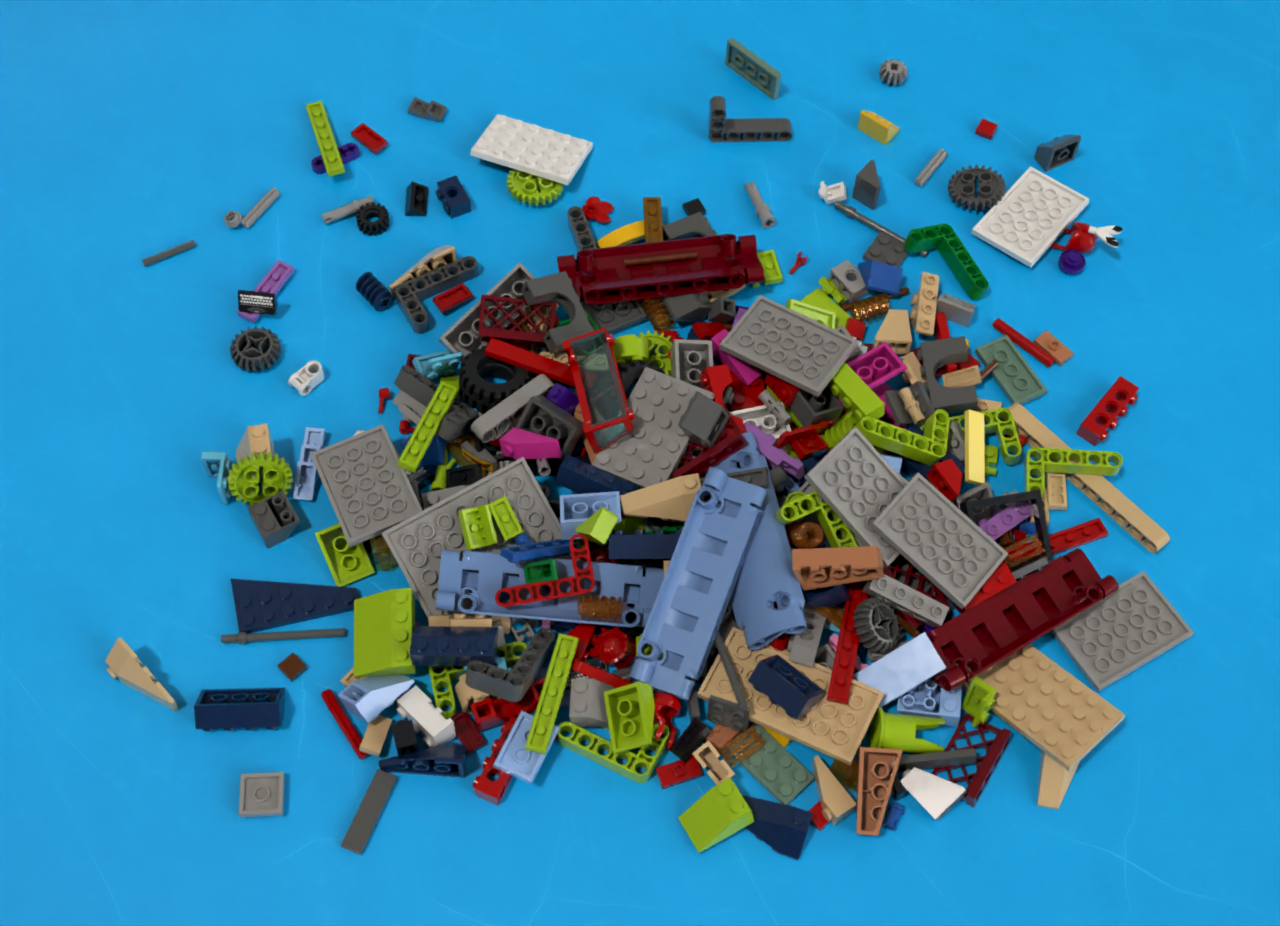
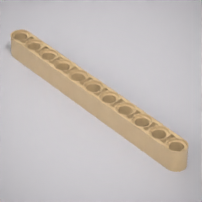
(1095, 487)

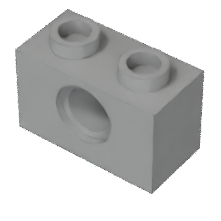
(849, 281)

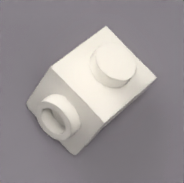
(832, 193)

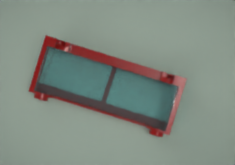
(599, 388)

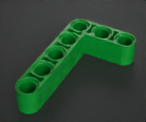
(953, 252)

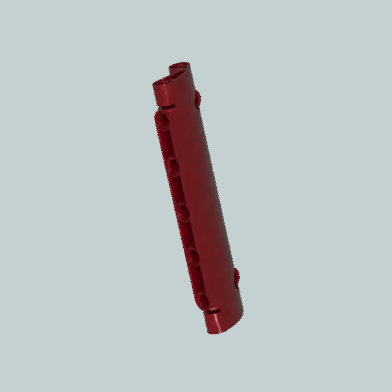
(710, 271)
(1017, 617)

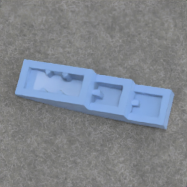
(306, 472)

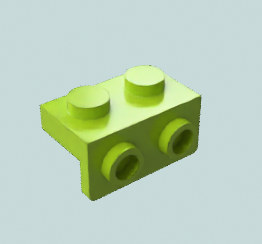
(477, 527)
(979, 701)

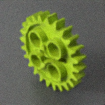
(525, 188)
(663, 346)
(274, 479)

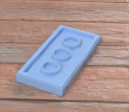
(903, 668)

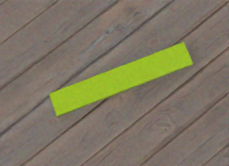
(325, 138)
(427, 427)
(551, 694)

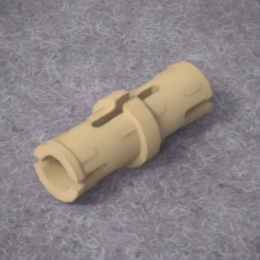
(911, 406)

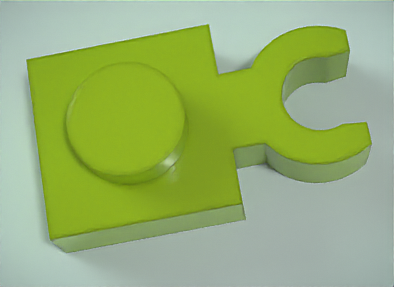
(830, 288)

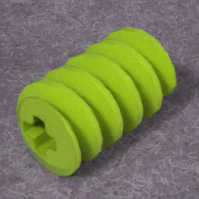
(836, 433)

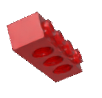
(1090, 428)
(494, 790)

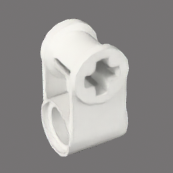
(306, 379)

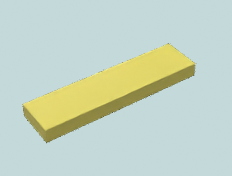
(974, 448)

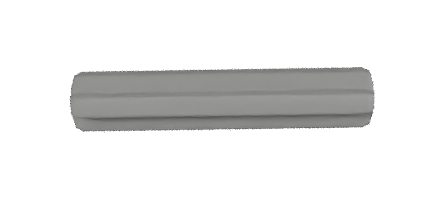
(930, 167)
(260, 207)

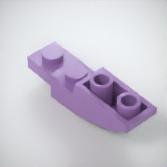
(773, 455)

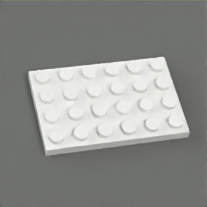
(532, 149)
(1030, 216)

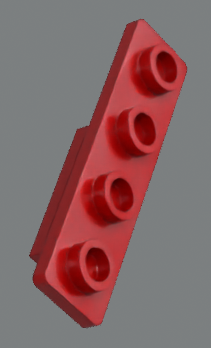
(807, 440)

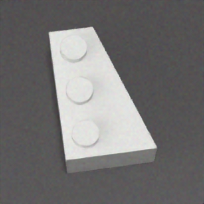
(426, 718)

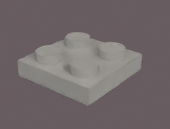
(261, 794)

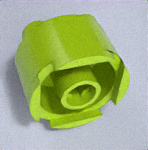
(630, 349)

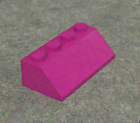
(877, 366)

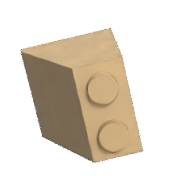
(255, 439)

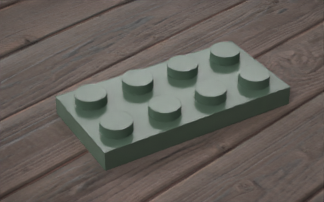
(753, 68)
(1013, 372)
(775, 768)

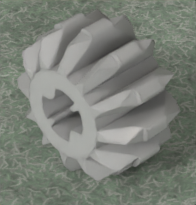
(893, 72)

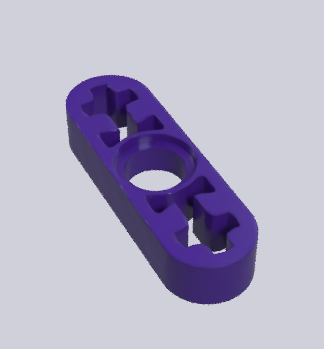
(348, 157)

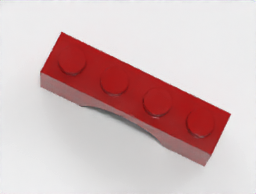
(716, 380)
(497, 711)

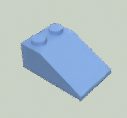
(579, 507)

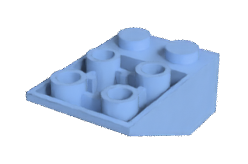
(373, 694)
(932, 701)

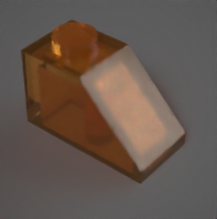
(846, 774)

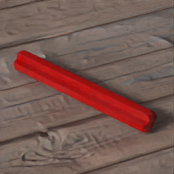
(1023, 342)
(344, 722)

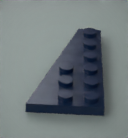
(277, 604)

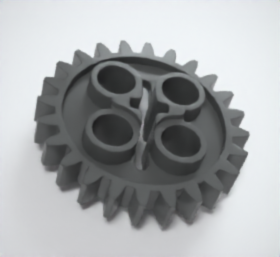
(990, 187)

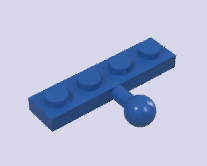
(528, 550)

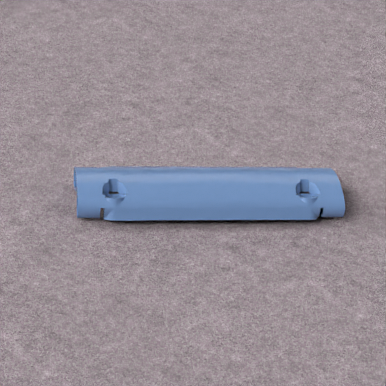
(767, 568)
(489, 572)
(698, 584)

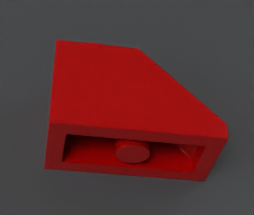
(946, 478)

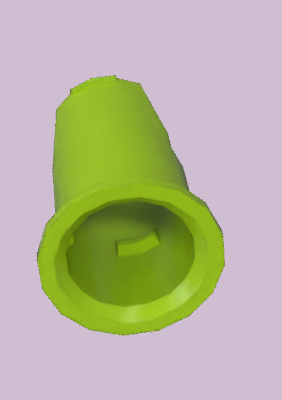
(899, 732)

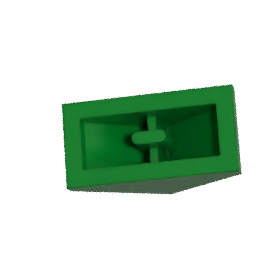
(540, 571)

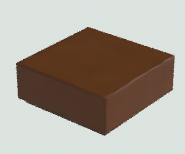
(292, 667)

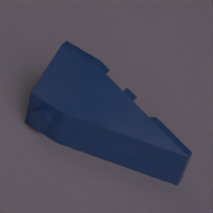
(436, 761)
(779, 826)

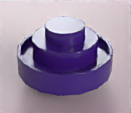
(1071, 262)

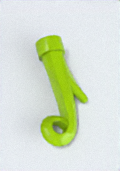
(440, 474)

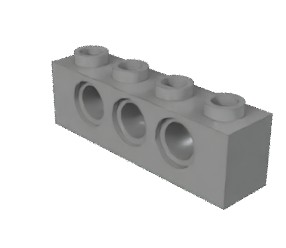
(907, 600)
(805, 644)

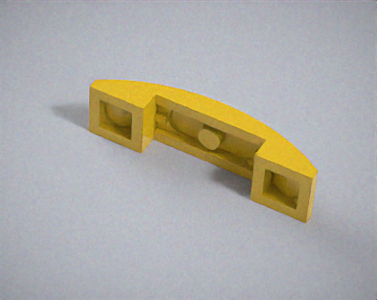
(623, 235)

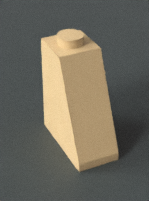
(895, 332)

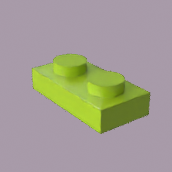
(505, 518)

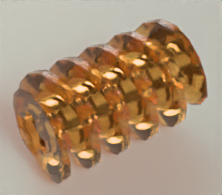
(869, 307)
(658, 314)
(806, 535)
(599, 607)

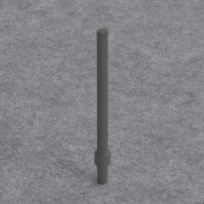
(852, 213)
(243, 637)
(730, 671)

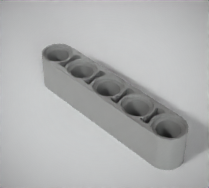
(510, 409)

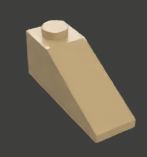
(833, 797)

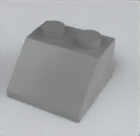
(588, 703)

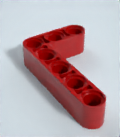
(554, 584)

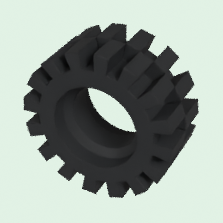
(372, 211)

